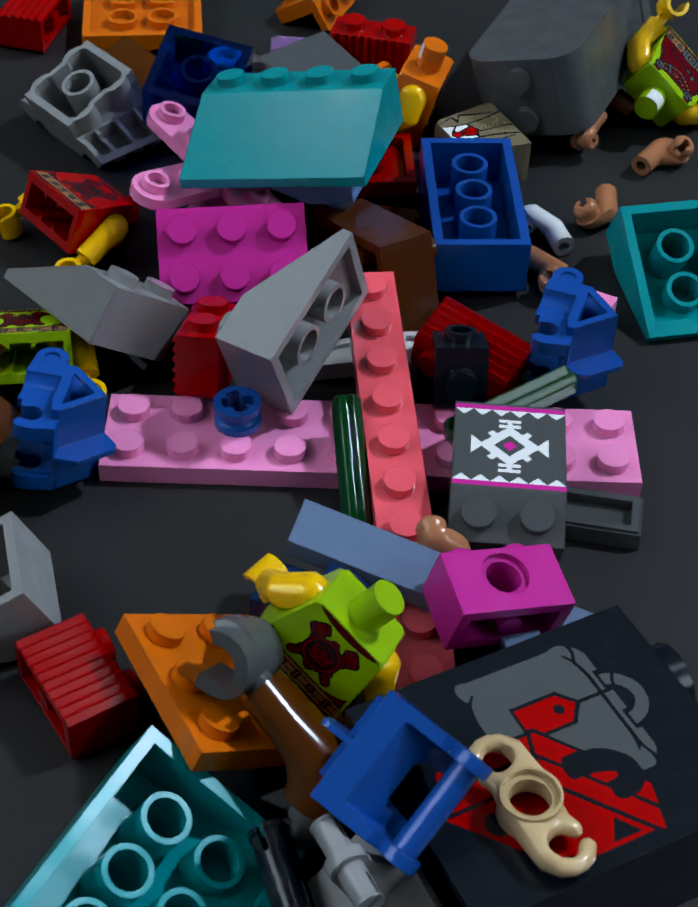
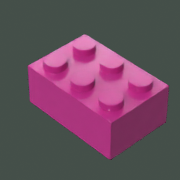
(226, 247)

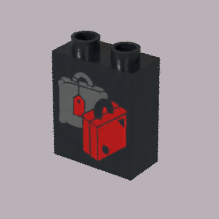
(615, 733)

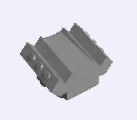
(92, 106)

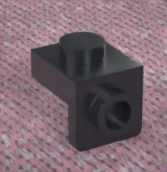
(459, 366)

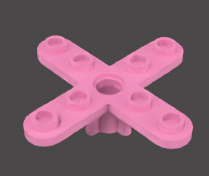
(161, 186)

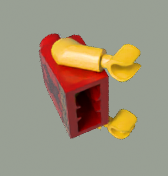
(74, 212)

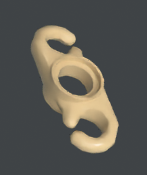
(535, 831)

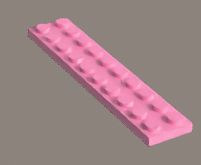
(178, 444)

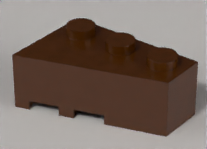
(385, 245)

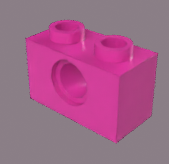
(496, 594)

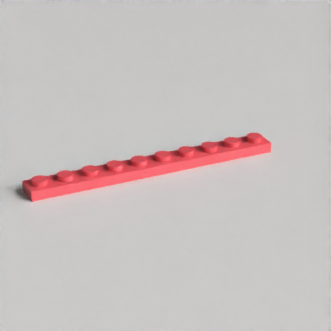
(394, 455)

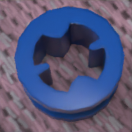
(237, 399)

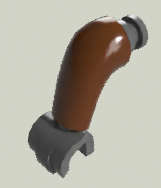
(279, 710)

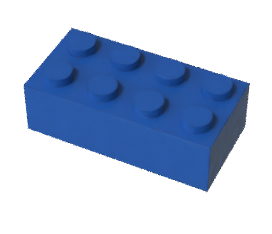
(474, 214)

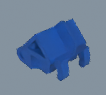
(576, 330)
(65, 424)
(373, 764)

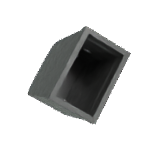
(556, 61)

